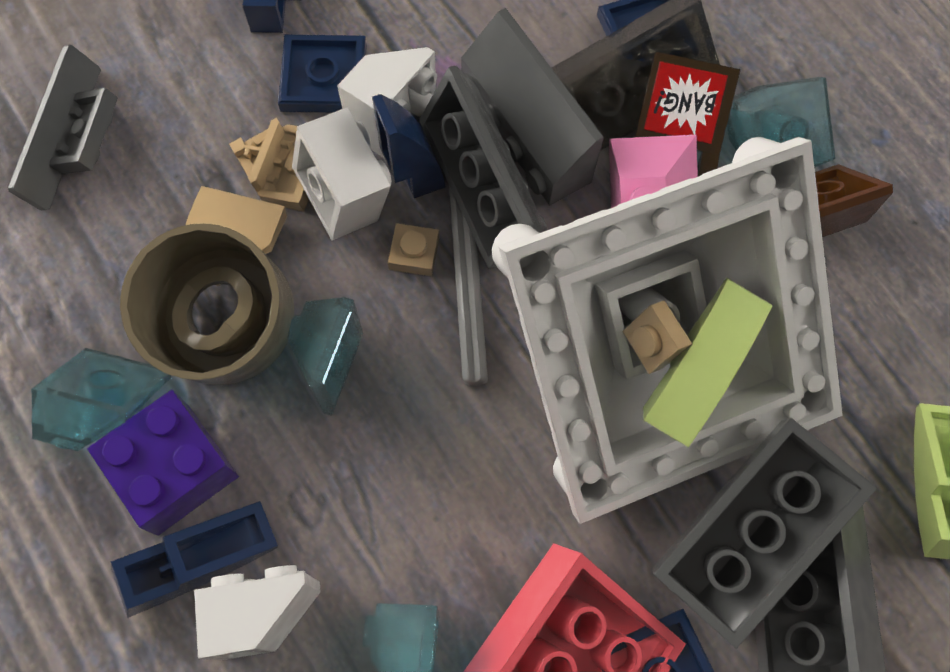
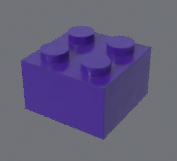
(162, 463)

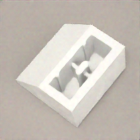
(400, 75)
(251, 615)

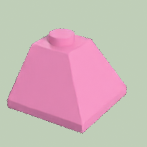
(649, 164)

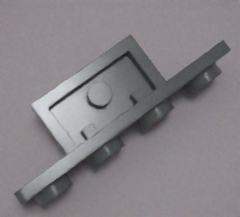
(65, 129)

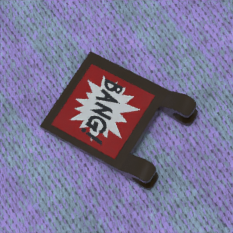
(689, 99)

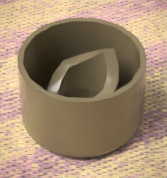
(168, 280)

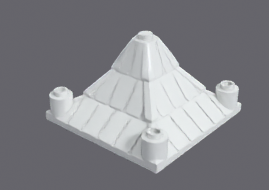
(678, 246)

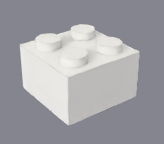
(340, 172)

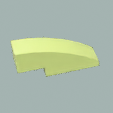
(709, 365)
(933, 478)

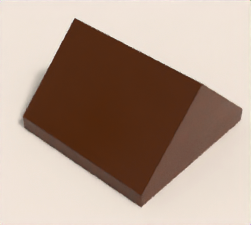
(848, 197)

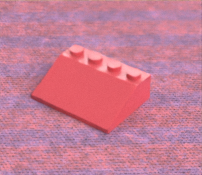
(571, 622)

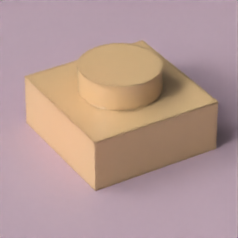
(413, 249)
(657, 337)

